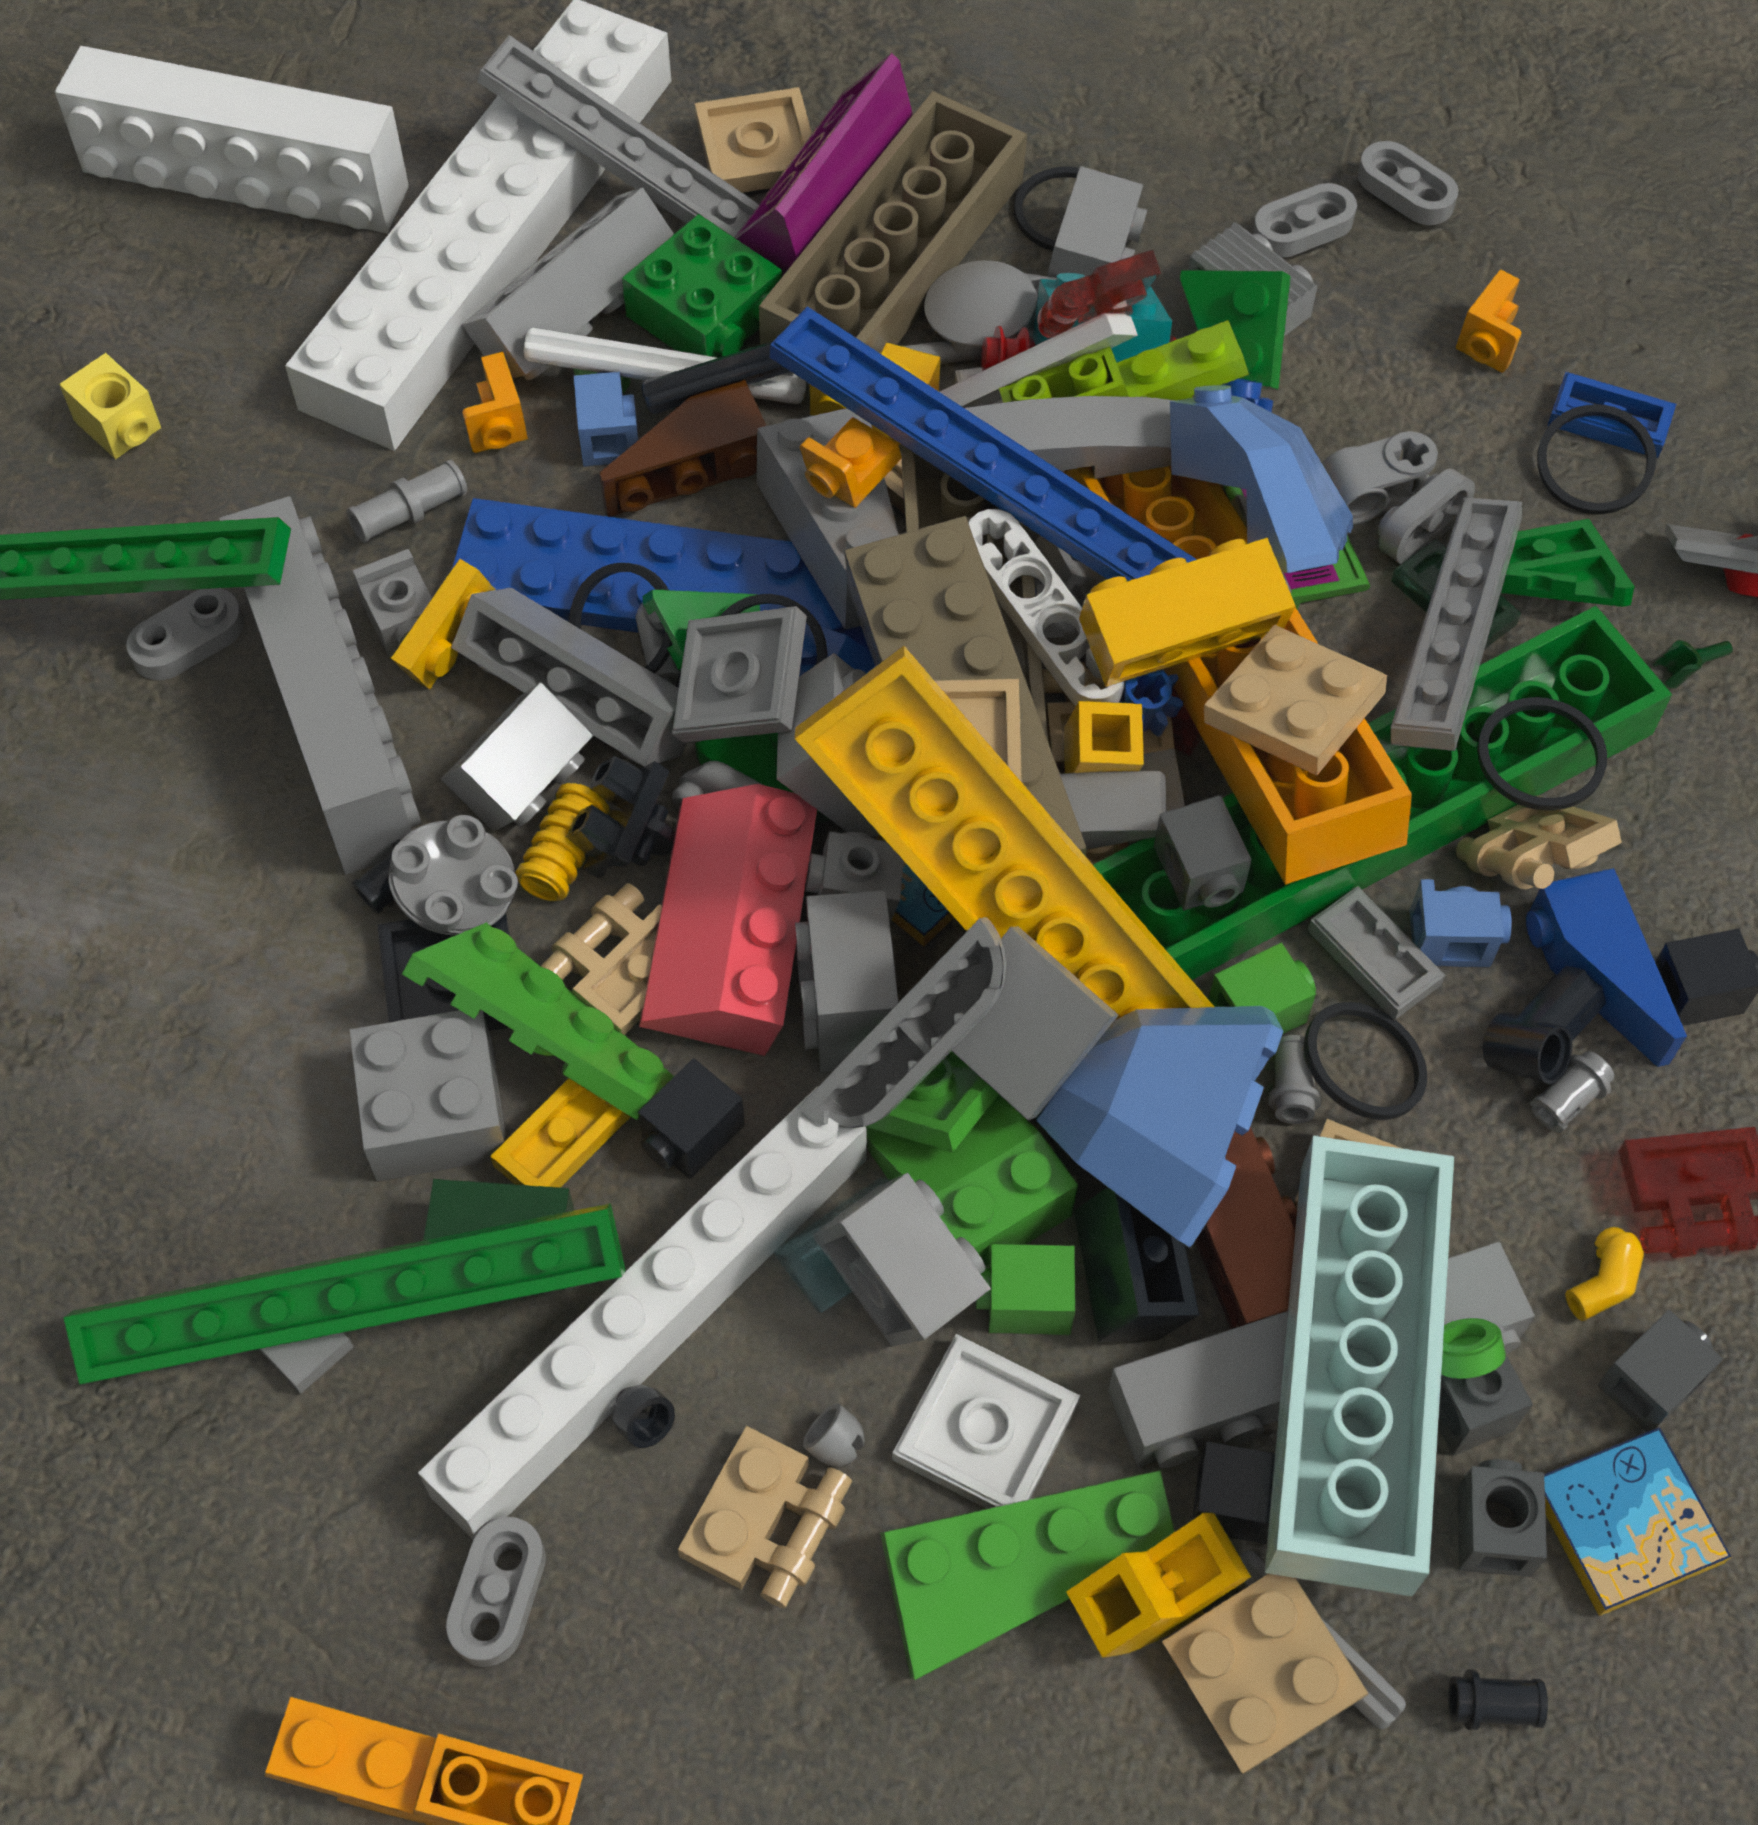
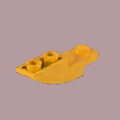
(416, 1773)

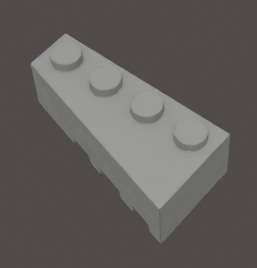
(818, 524)

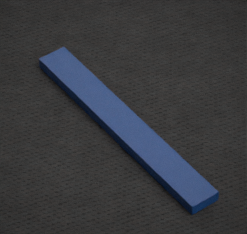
(970, 449)

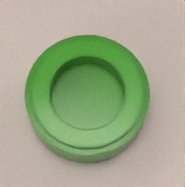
(1471, 1348)

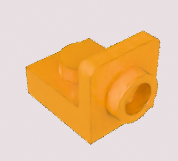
(1487, 326)
(499, 416)
(849, 462)

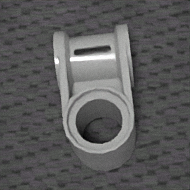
(1375, 479)

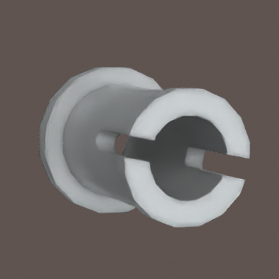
(1585, 1079)
(1294, 1089)

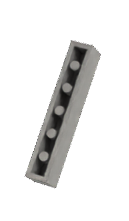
(1234, 1378)

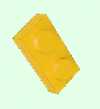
(427, 647)
(558, 1137)

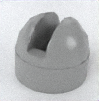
(835, 1437)

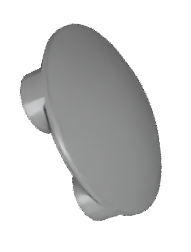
(976, 298)
(452, 876)

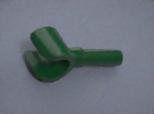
(1685, 660)

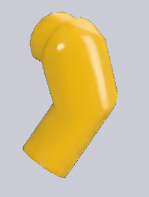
(1617, 1276)

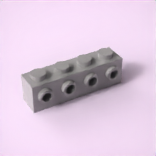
(571, 281)
(593, 681)

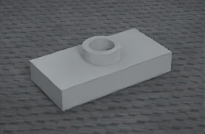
(1376, 953)

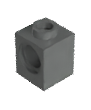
(1202, 853)
(1660, 1370)
(1481, 1407)
(1491, 1547)

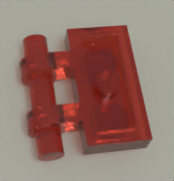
(1107, 290)
(1689, 1172)

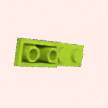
(1164, 372)

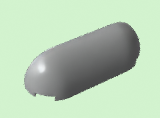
(915, 1033)

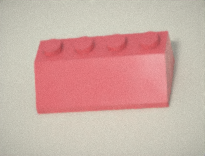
(730, 917)

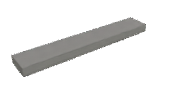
(612, 138)
(1457, 625)

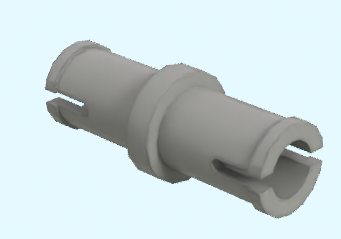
(406, 501)

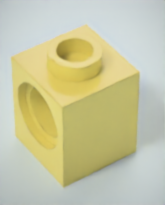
(110, 406)

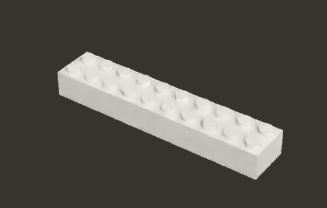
(467, 238)

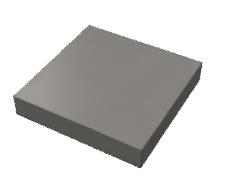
(740, 675)
(1035, 1028)

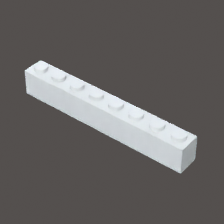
(640, 1320)

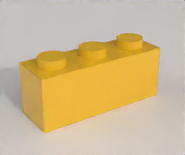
(1185, 610)

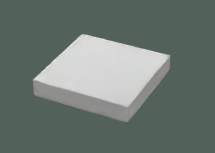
(985, 1426)

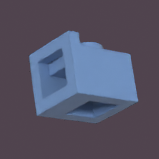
(604, 417)
(1459, 925)

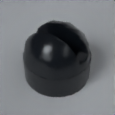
(640, 1426)

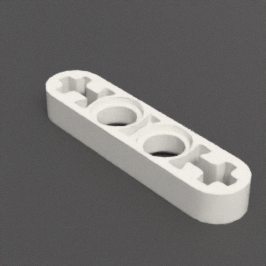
(1037, 613)

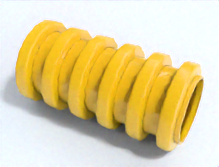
(553, 858)

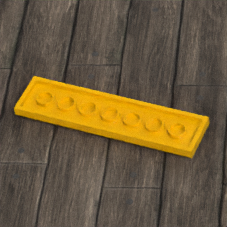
(982, 835)

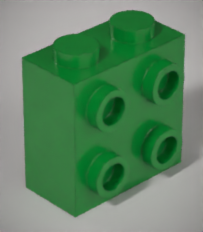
(700, 290)

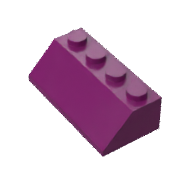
(829, 165)

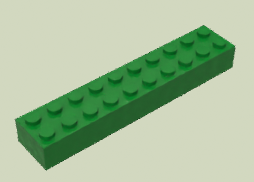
(1532, 750)

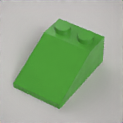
(994, 1186)

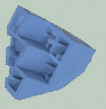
(1285, 483)
(1161, 1106)

